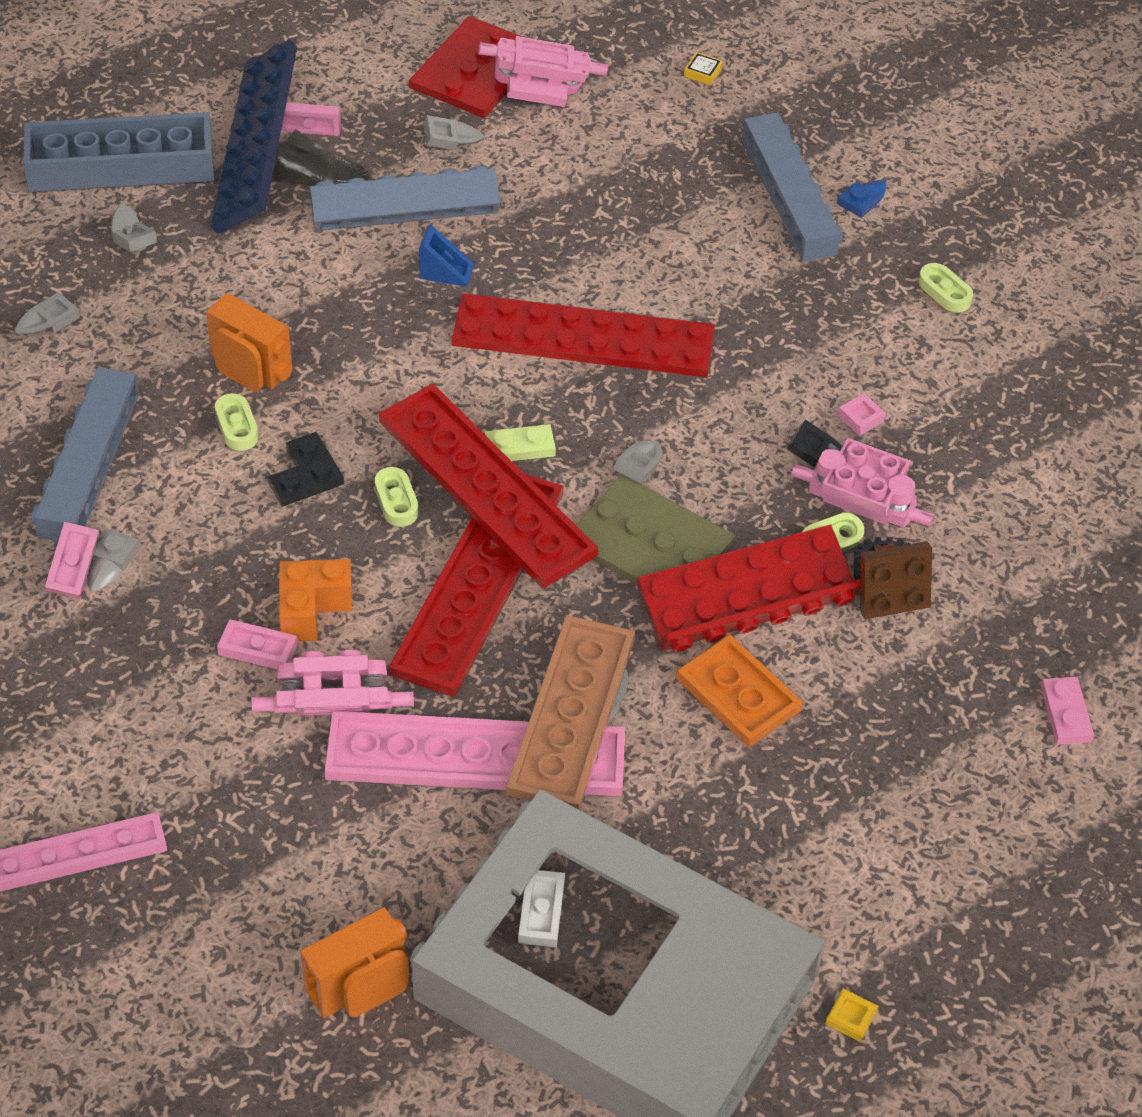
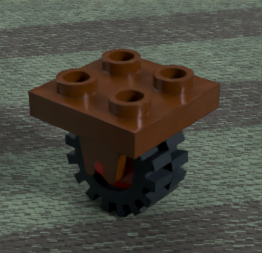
(893, 576)

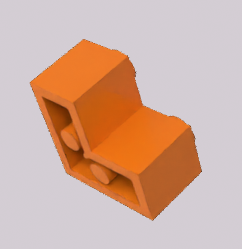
(310, 589)

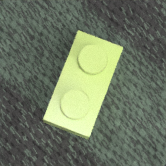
(524, 442)

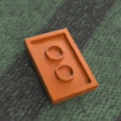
(739, 690)

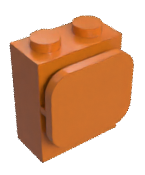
(248, 344)
(357, 965)

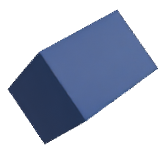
(442, 260)

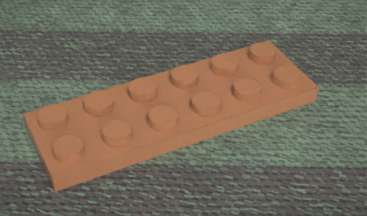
(571, 711)

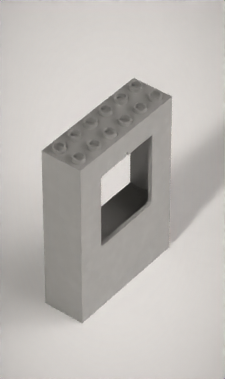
(691, 1022)

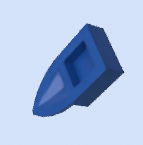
(862, 197)

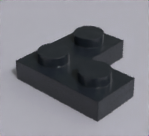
(313, 472)

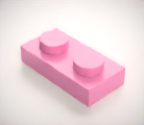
(312, 119)
(72, 560)
(257, 644)
(1067, 710)

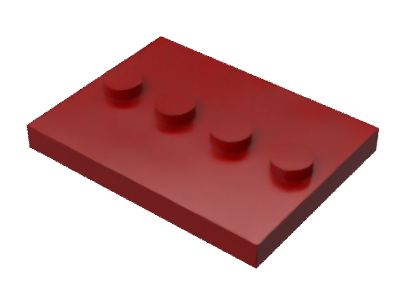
(460, 74)

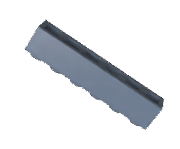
(791, 187)
(404, 198)
(86, 452)

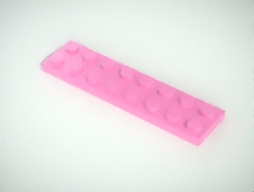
(446, 752)

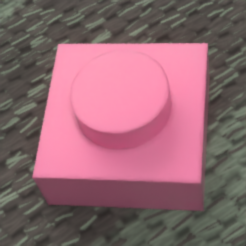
(861, 414)

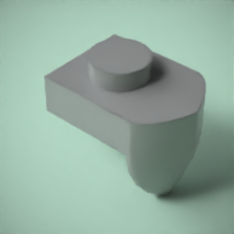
(129, 232)

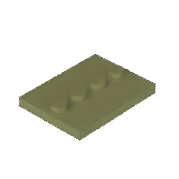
(647, 532)

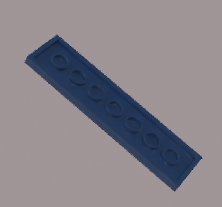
(254, 137)

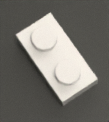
(542, 909)

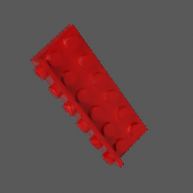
(747, 588)

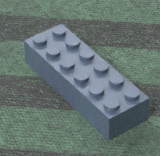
(118, 151)

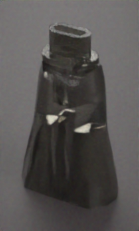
(310, 163)

